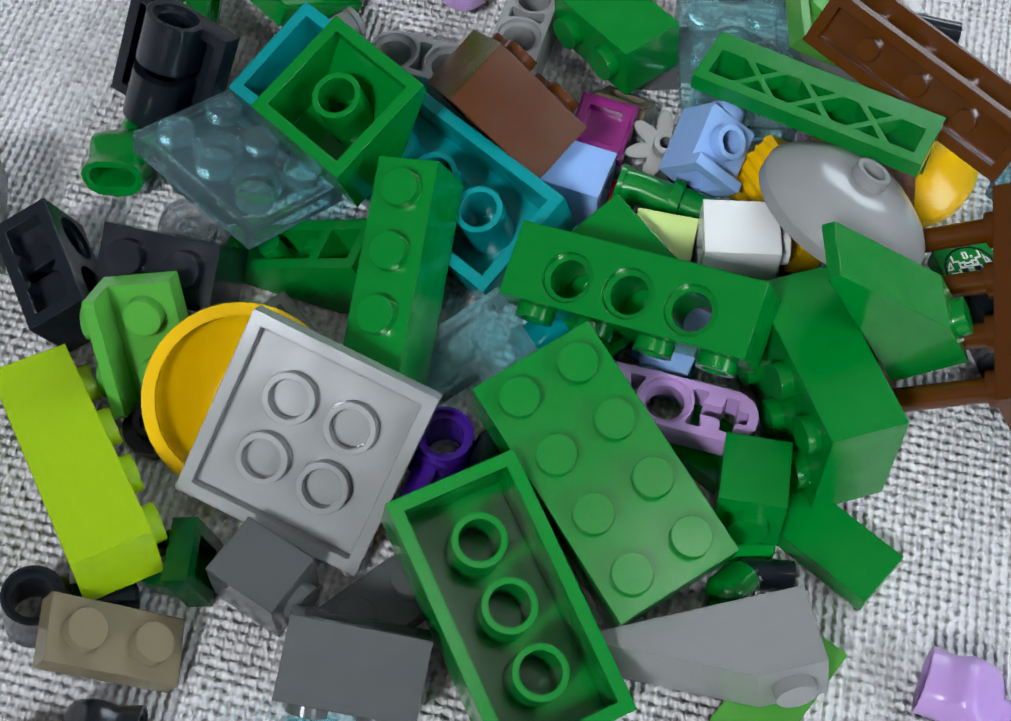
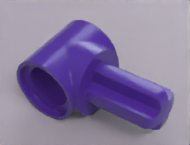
(430, 466)

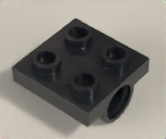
(170, 60)

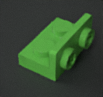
(125, 325)

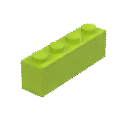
(78, 473)

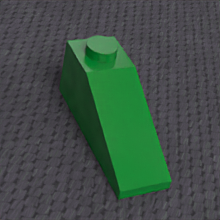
(309, 262)
(896, 304)

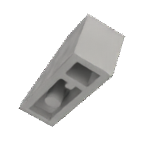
(733, 651)

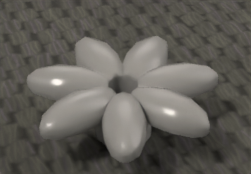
(652, 139)

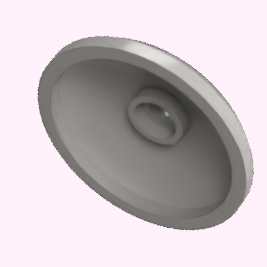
(824, 183)

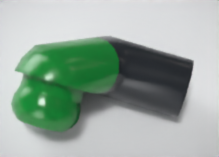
(747, 575)

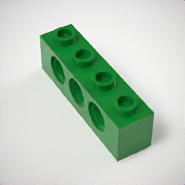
(550, 258)

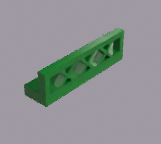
(819, 103)

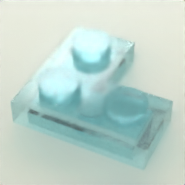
(477, 345)

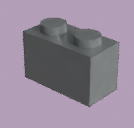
(351, 666)

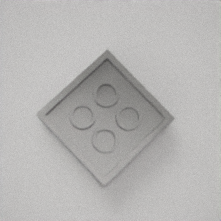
(307, 439)

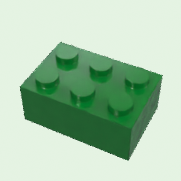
(826, 394)

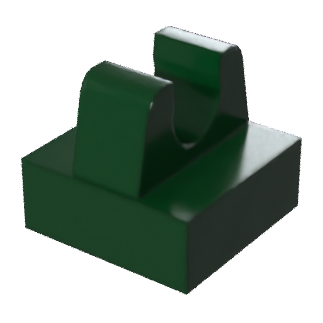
(186, 555)

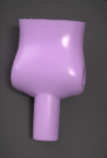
(960, 689)

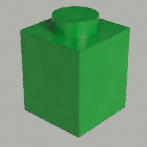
(753, 488)

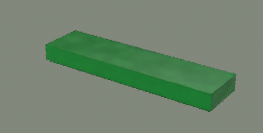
(818, 538)

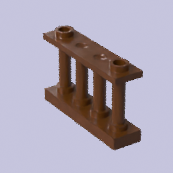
(913, 61)
(996, 328)

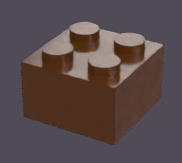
(506, 103)

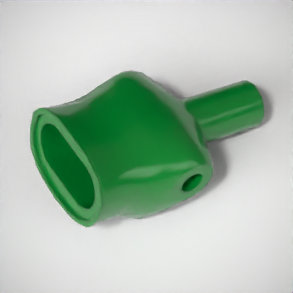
(113, 164)

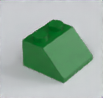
(342, 108)

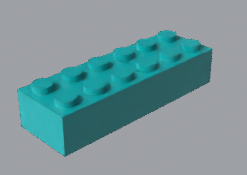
(495, 189)

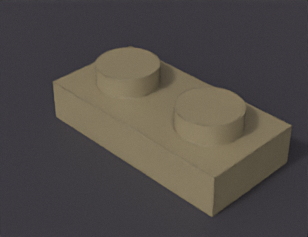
(108, 642)

